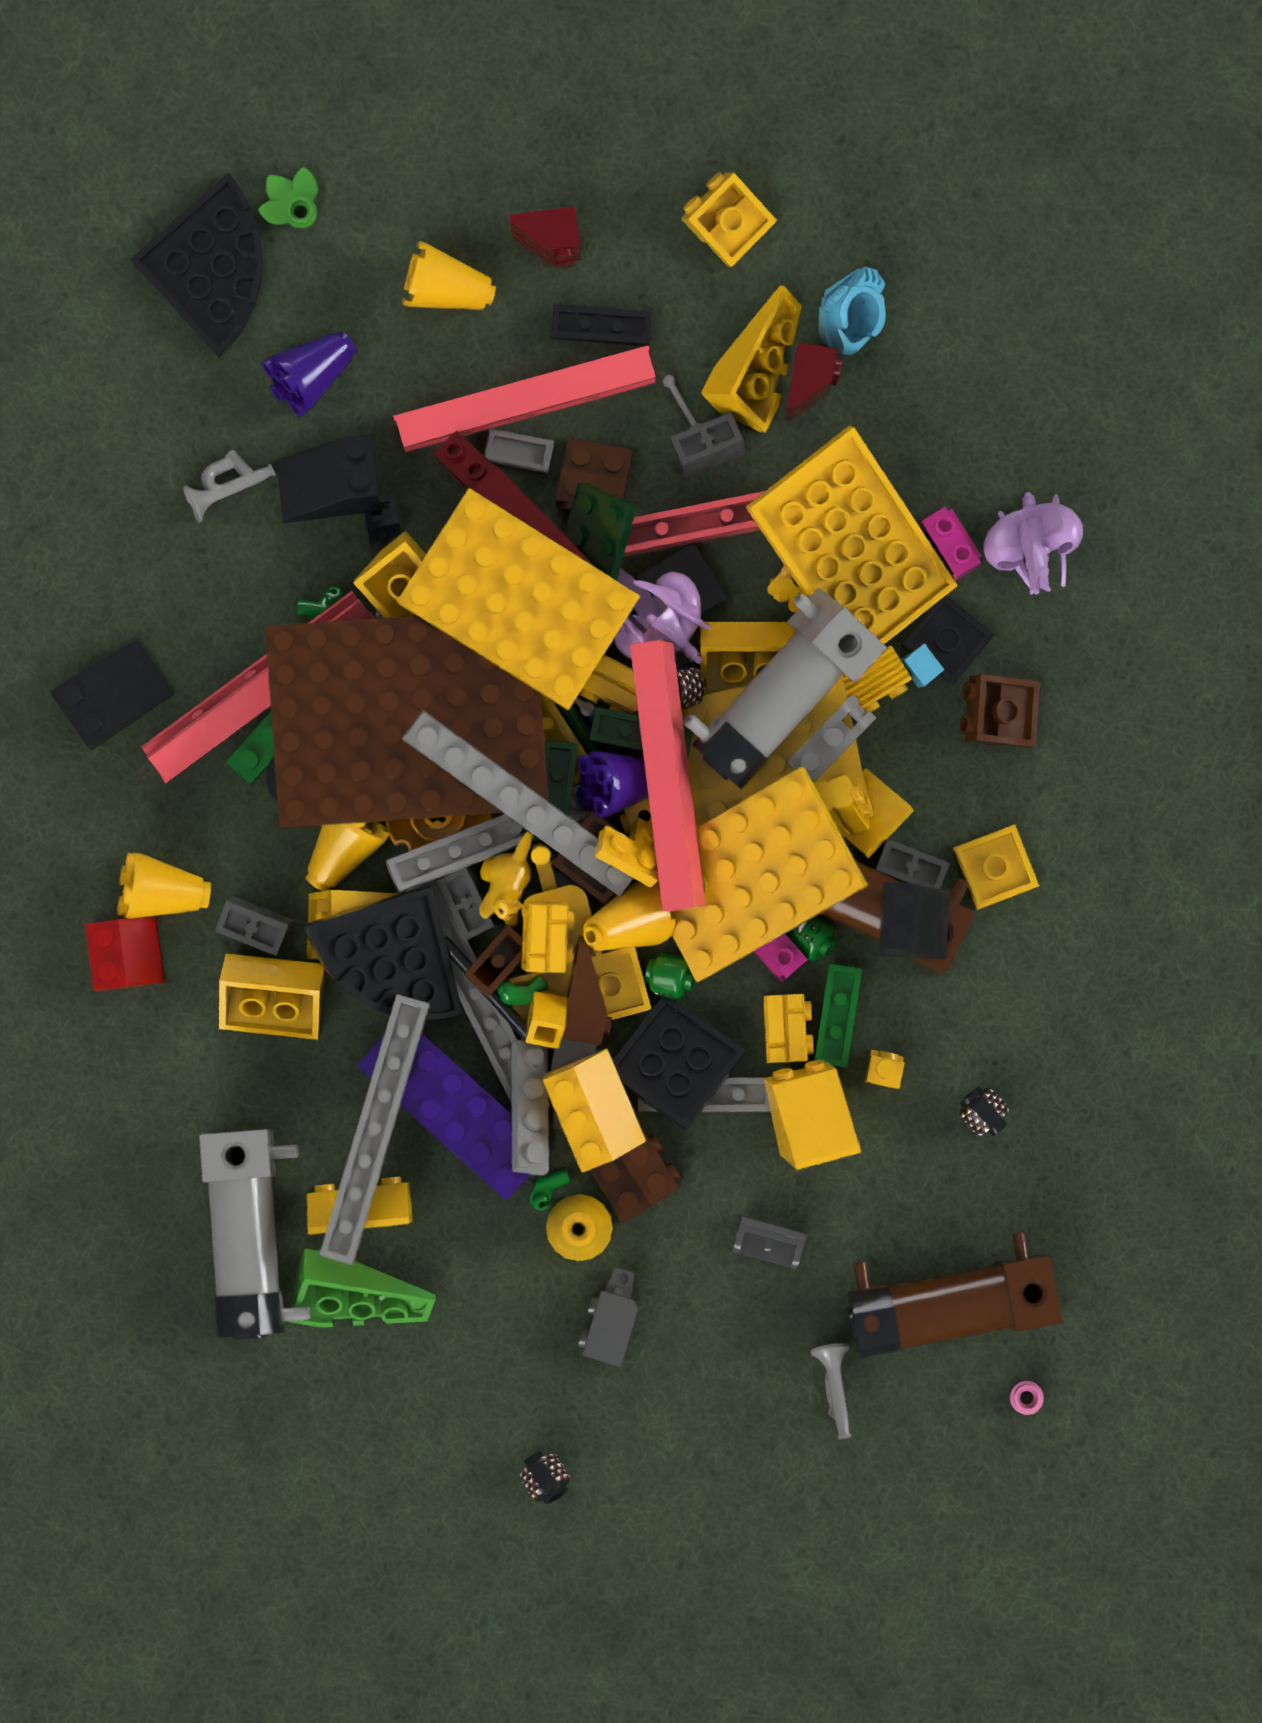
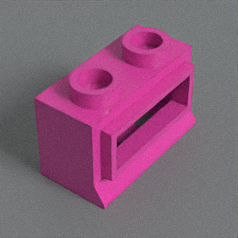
(952, 542)
(781, 957)

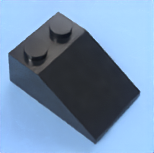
(329, 480)
(111, 694)

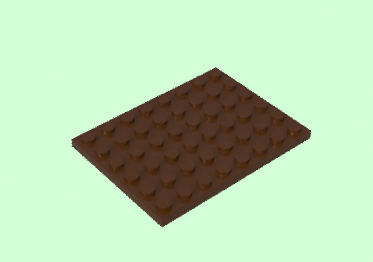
(351, 695)

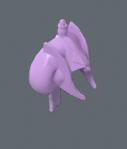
(1033, 535)
(668, 615)

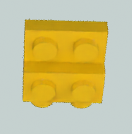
(728, 217)

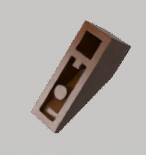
(586, 1009)

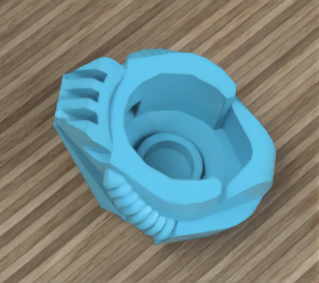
(845, 318)

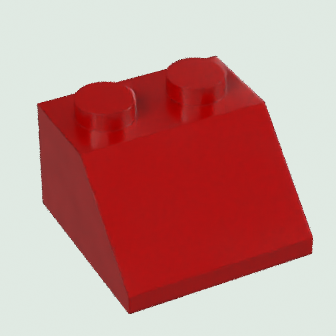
(124, 953)

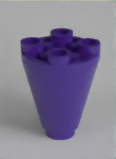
(308, 370)
(611, 782)

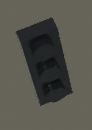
(601, 325)

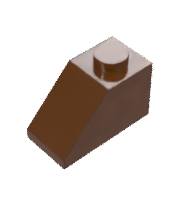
(496, 961)

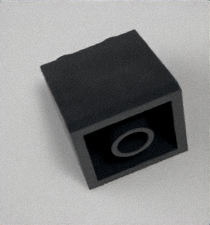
(913, 921)

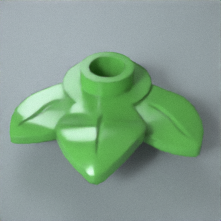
(288, 196)

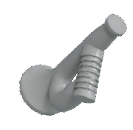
(212, 492)
(831, 1357)

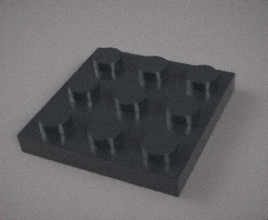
(676, 1062)

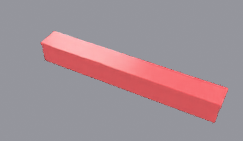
(526, 398)
(691, 525)
(229, 706)
(667, 775)

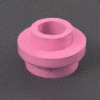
(1036, 1402)

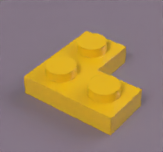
(630, 855)

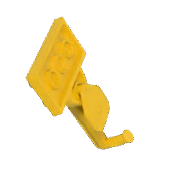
(616, 969)

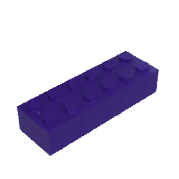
(458, 1114)

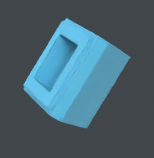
(922, 665)

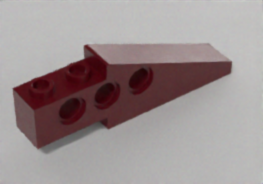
(476, 472)

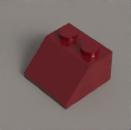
(549, 235)
(812, 377)

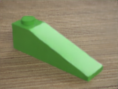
(355, 1292)

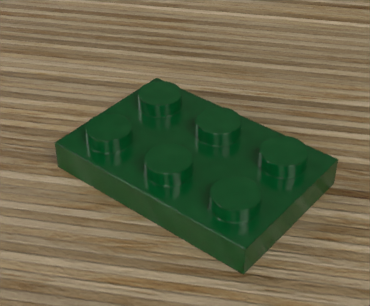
(600, 527)

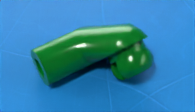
(313, 609)
(521, 994)
(544, 1187)

